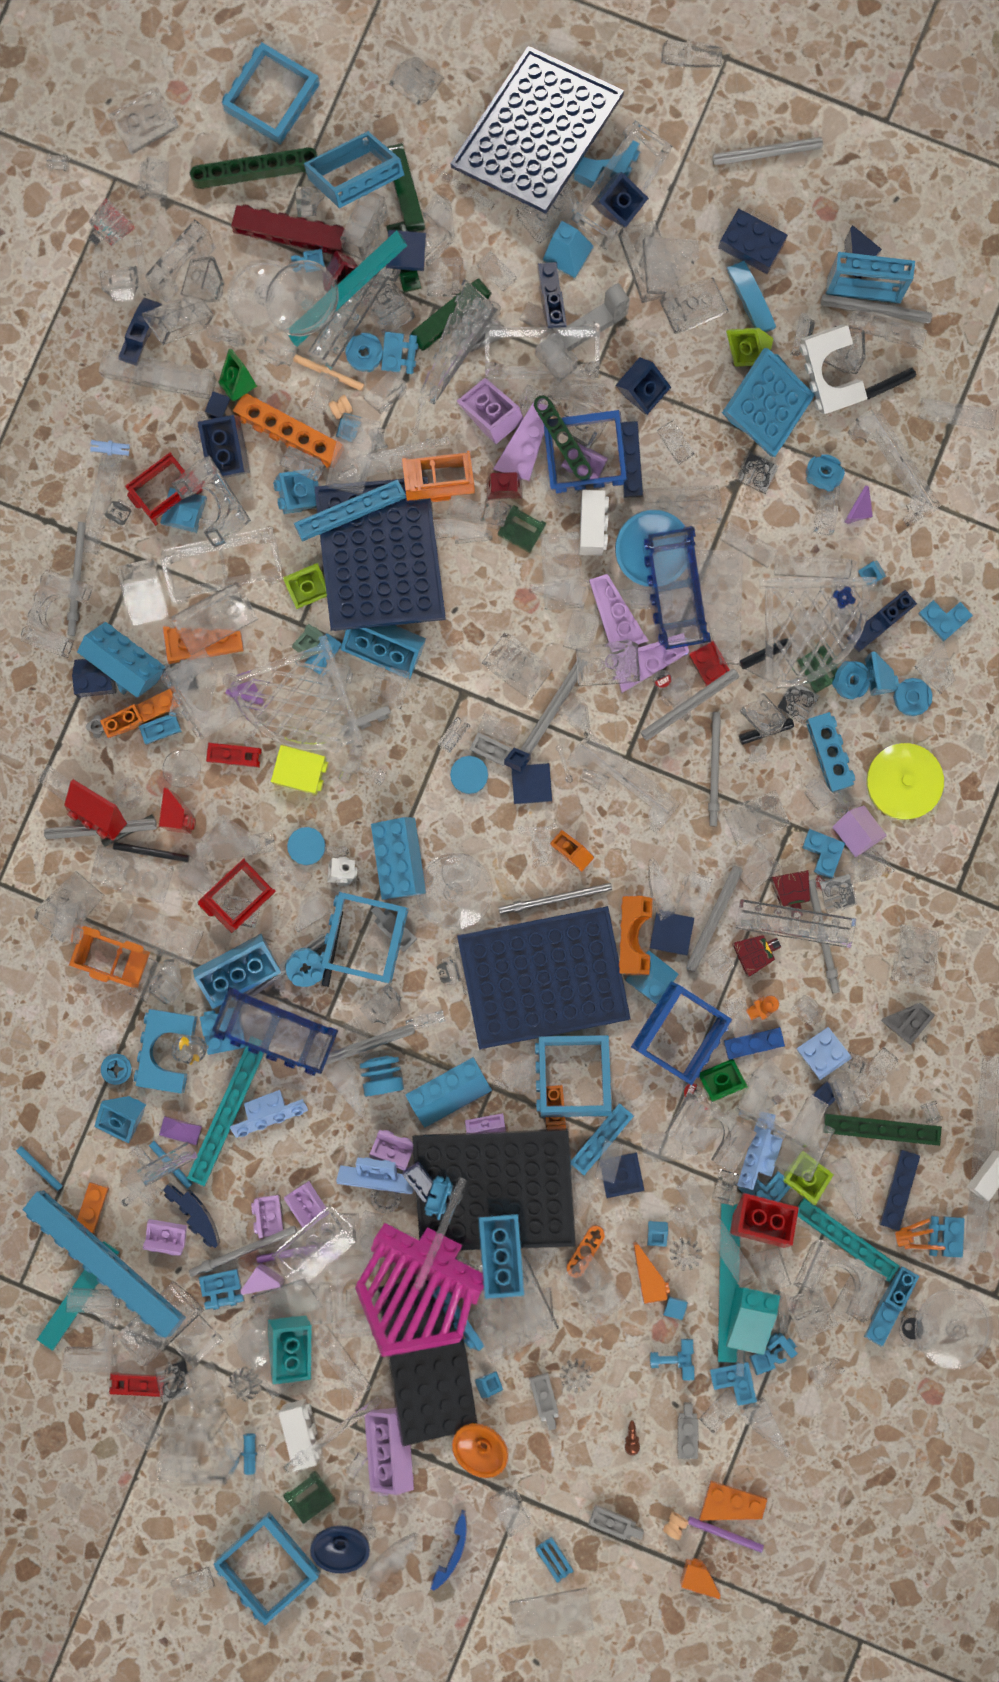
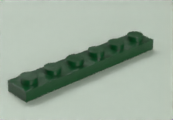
(884, 1129)

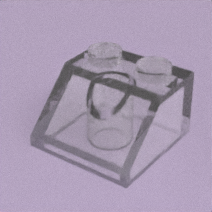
(584, 434)

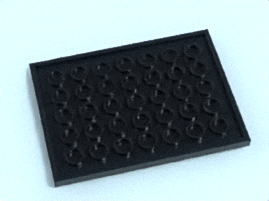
(505, 1175)

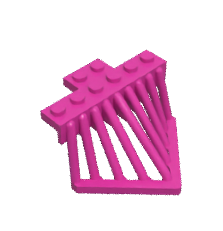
(444, 1272)

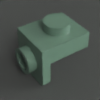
(308, 639)

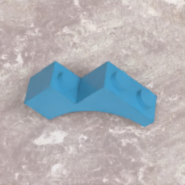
(589, 169)

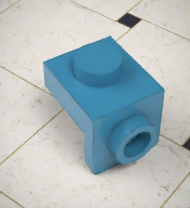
(788, 1344)

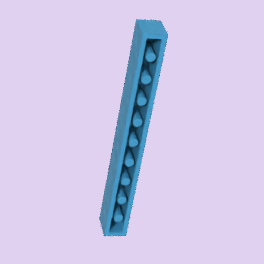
(104, 1264)

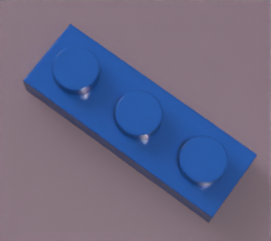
(754, 1043)

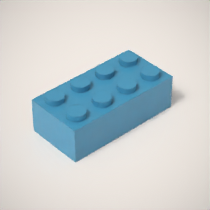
(121, 659)
(398, 858)

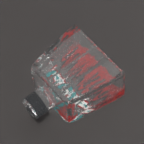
(109, 224)

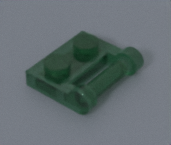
(518, 534)
(824, 681)
(313, 1502)

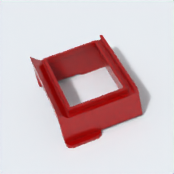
(145, 477)
(211, 908)

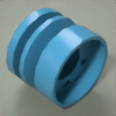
(381, 1076)

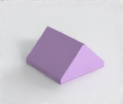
(859, 830)
(262, 1279)

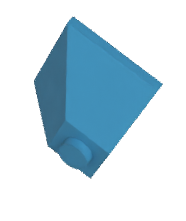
(568, 249)
(185, 513)
(880, 675)
(656, 983)
(120, 1117)

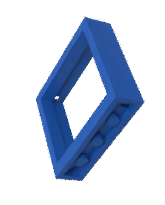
(584, 420)
(656, 1020)

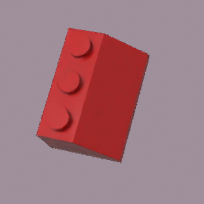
(93, 811)
(175, 814)
(764, 1221)

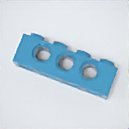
(833, 781)

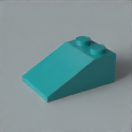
(752, 1320)
(290, 1349)

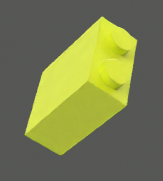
(299, 770)

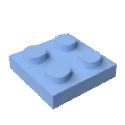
(824, 1053)

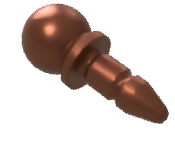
(632, 1446)

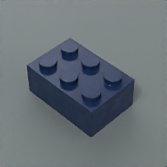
(752, 241)
(225, 444)

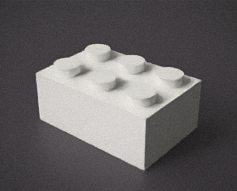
(593, 522)
(299, 1431)

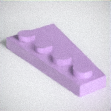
(524, 446)
(614, 613)
(654, 658)

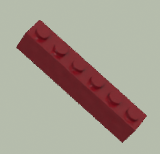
(287, 229)

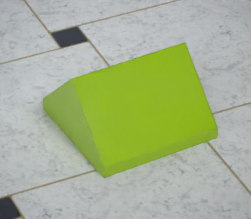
(747, 345)
(306, 585)
(811, 1189)

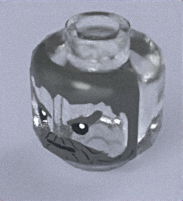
(118, 514)
(450, 970)

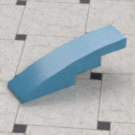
(751, 297)

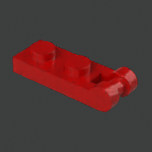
(233, 755)
(134, 1385)

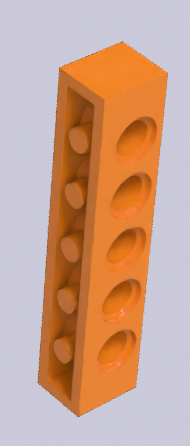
(249, 404)

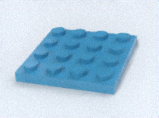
(769, 402)

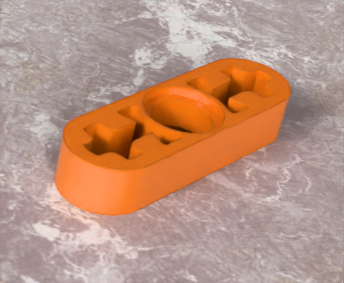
(597, 1241)

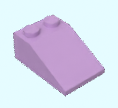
(491, 410)

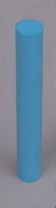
(39, 1168)
(178, 1173)

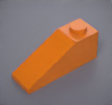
(651, 1282)

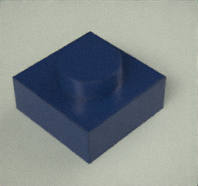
(517, 759)
(825, 1093)

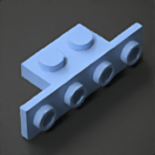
(267, 1111)
(760, 1157)
(374, 1175)

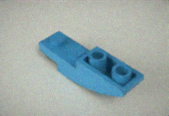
(890, 1306)

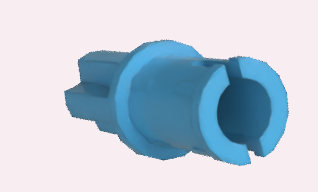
(249, 1454)

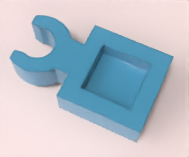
(314, 255)
(766, 1362)

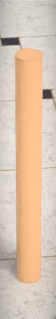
(317, 367)

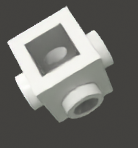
(341, 871)

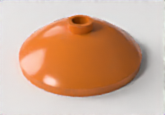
(480, 1450)

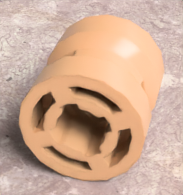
(340, 407)
(675, 1526)

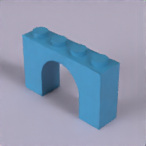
(150, 1073)

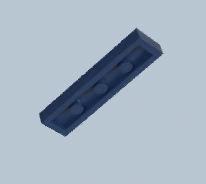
(632, 487)
(899, 1190)

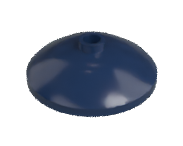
(340, 1549)

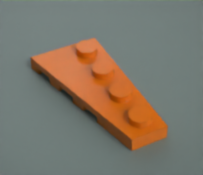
(177, 651)

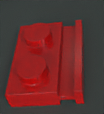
(707, 663)

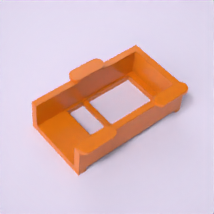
(437, 491)
(134, 967)

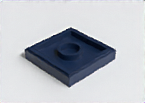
(413, 255)
(532, 784)
(672, 934)
(627, 1179)

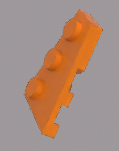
(731, 1504)

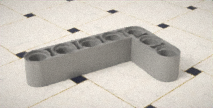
(613, 310)

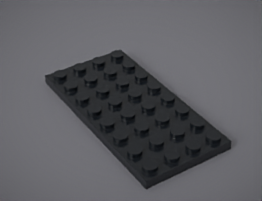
(431, 1383)

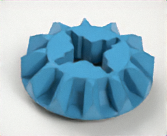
(109, 1075)

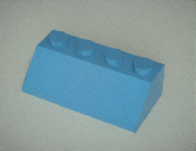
(385, 646)
(237, 968)
(448, 1092)
(501, 1256)

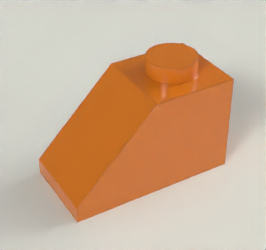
(572, 850)
(698, 1579)

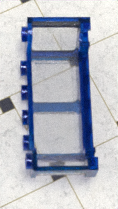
(675, 588)
(273, 1032)

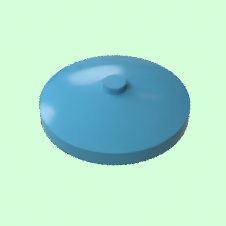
(630, 541)

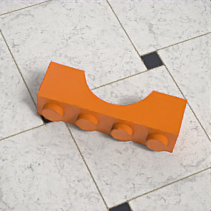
(634, 913)

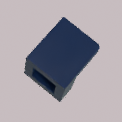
(217, 405)

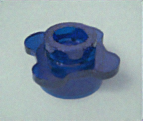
(844, 602)

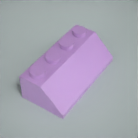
(387, 1459)

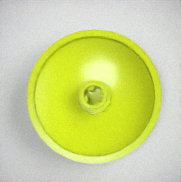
(905, 781)

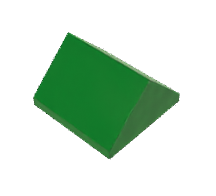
(235, 377)
(722, 1080)

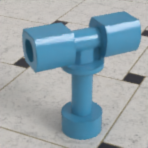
(683, 1359)

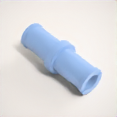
(110, 447)

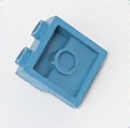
(295, 492)
(215, 1045)

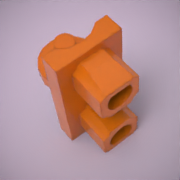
(763, 1007)

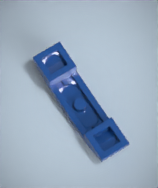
(443, 1573)

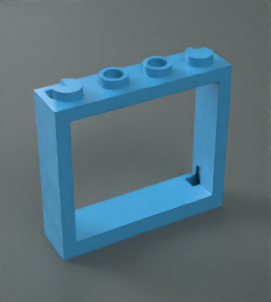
(295, 109)
(361, 185)
(870, 267)
(394, 945)
(574, 1111)
(290, 1546)

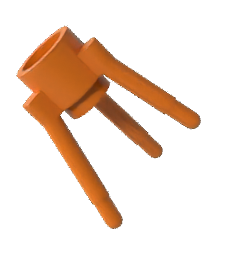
(906, 1237)

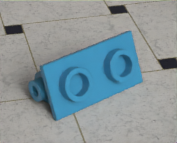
(441, 1190)

